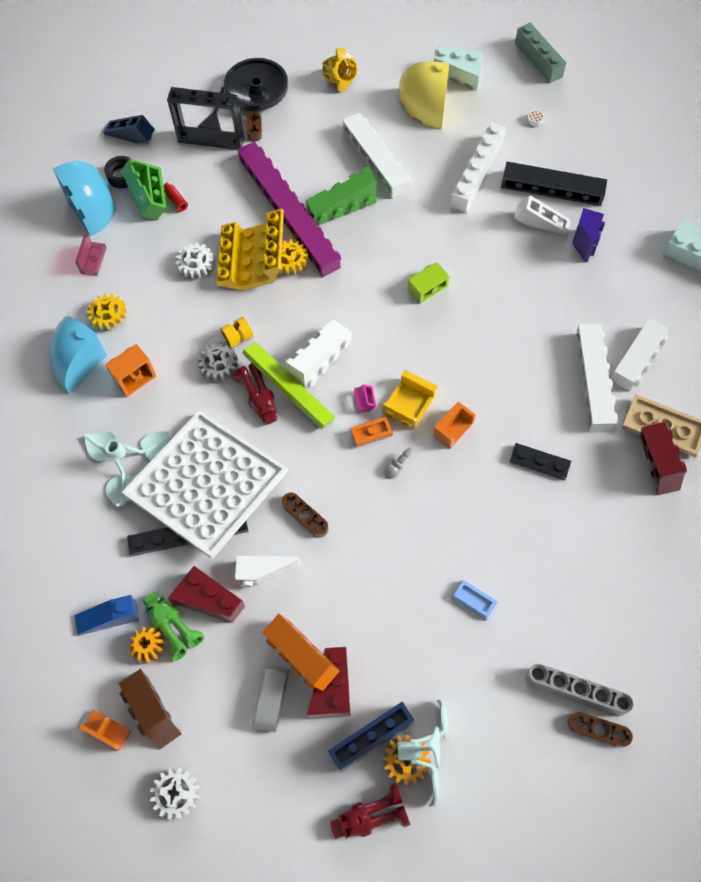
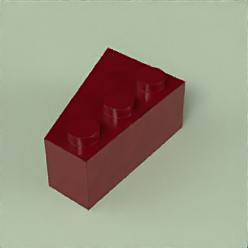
(663, 457)
(207, 596)

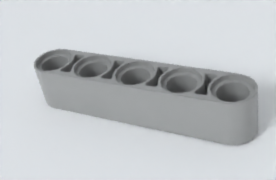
(589, 690)

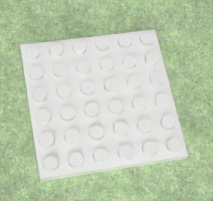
(205, 483)

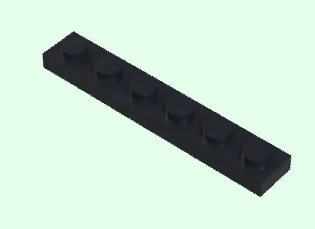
(161, 540)

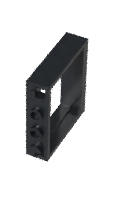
(203, 136)

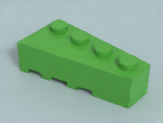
(343, 197)

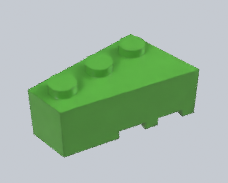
(146, 187)

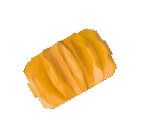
(140, 639)

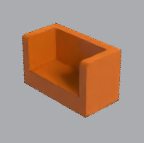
(454, 424)

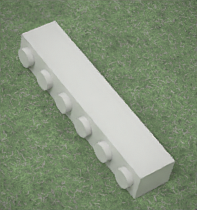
(376, 155)
(478, 167)
(595, 378)

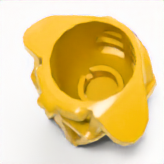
(336, 69)

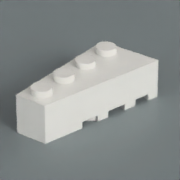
(318, 354)

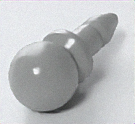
(393, 469)

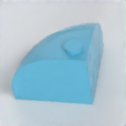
(86, 194)
(74, 353)

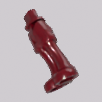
(262, 401)
(358, 821)

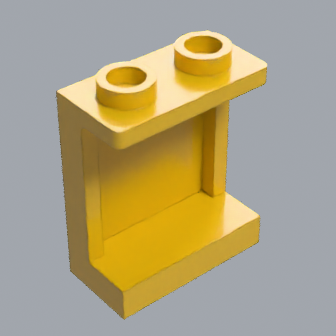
(410, 400)

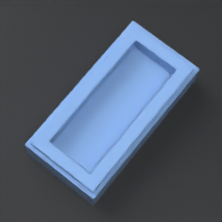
(474, 599)

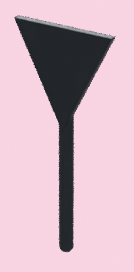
(212, 121)

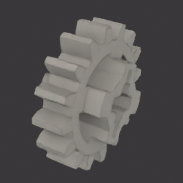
(218, 363)

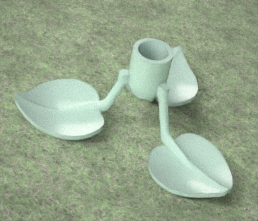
(105, 444)
(412, 750)

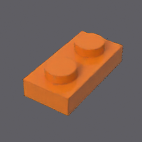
(371, 431)

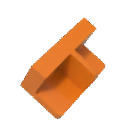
(106, 730)

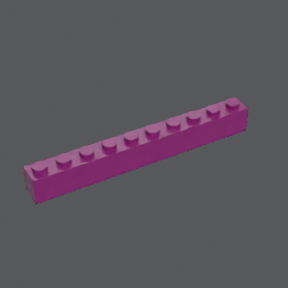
(295, 216)

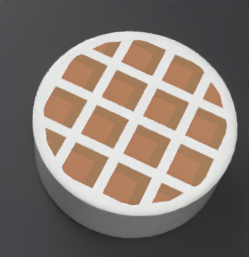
(535, 118)

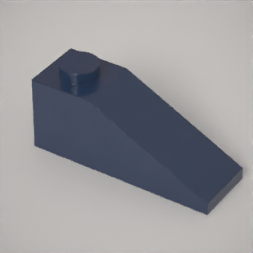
(132, 129)

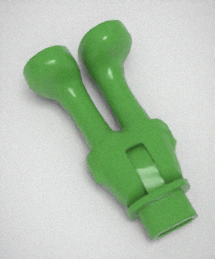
(163, 614)

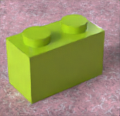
(428, 282)

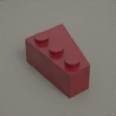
(335, 698)

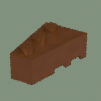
(148, 709)

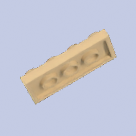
(685, 428)

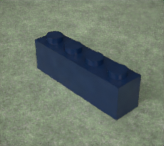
(371, 736)

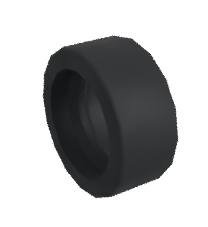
(113, 164)

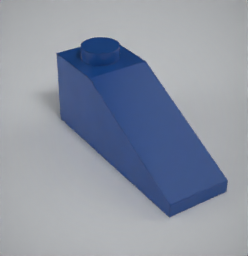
(107, 615)

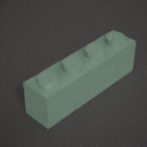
(540, 52)

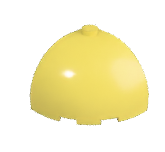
(424, 92)

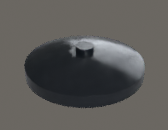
(257, 83)

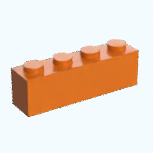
(300, 652)

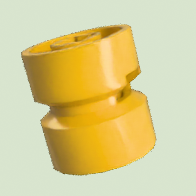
(237, 332)

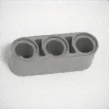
(271, 699)

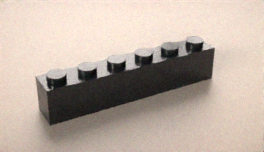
(554, 183)

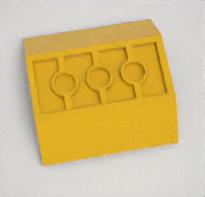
(250, 255)

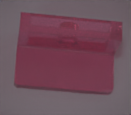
(90, 256)

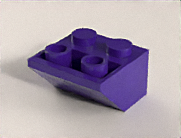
(588, 233)

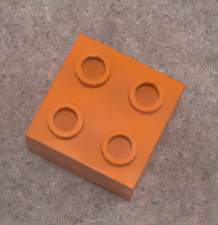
(131, 370)

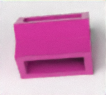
(364, 398)

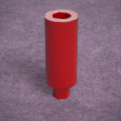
(175, 197)

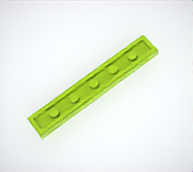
(288, 385)

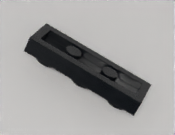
(540, 461)

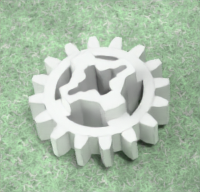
(195, 260)
(176, 784)

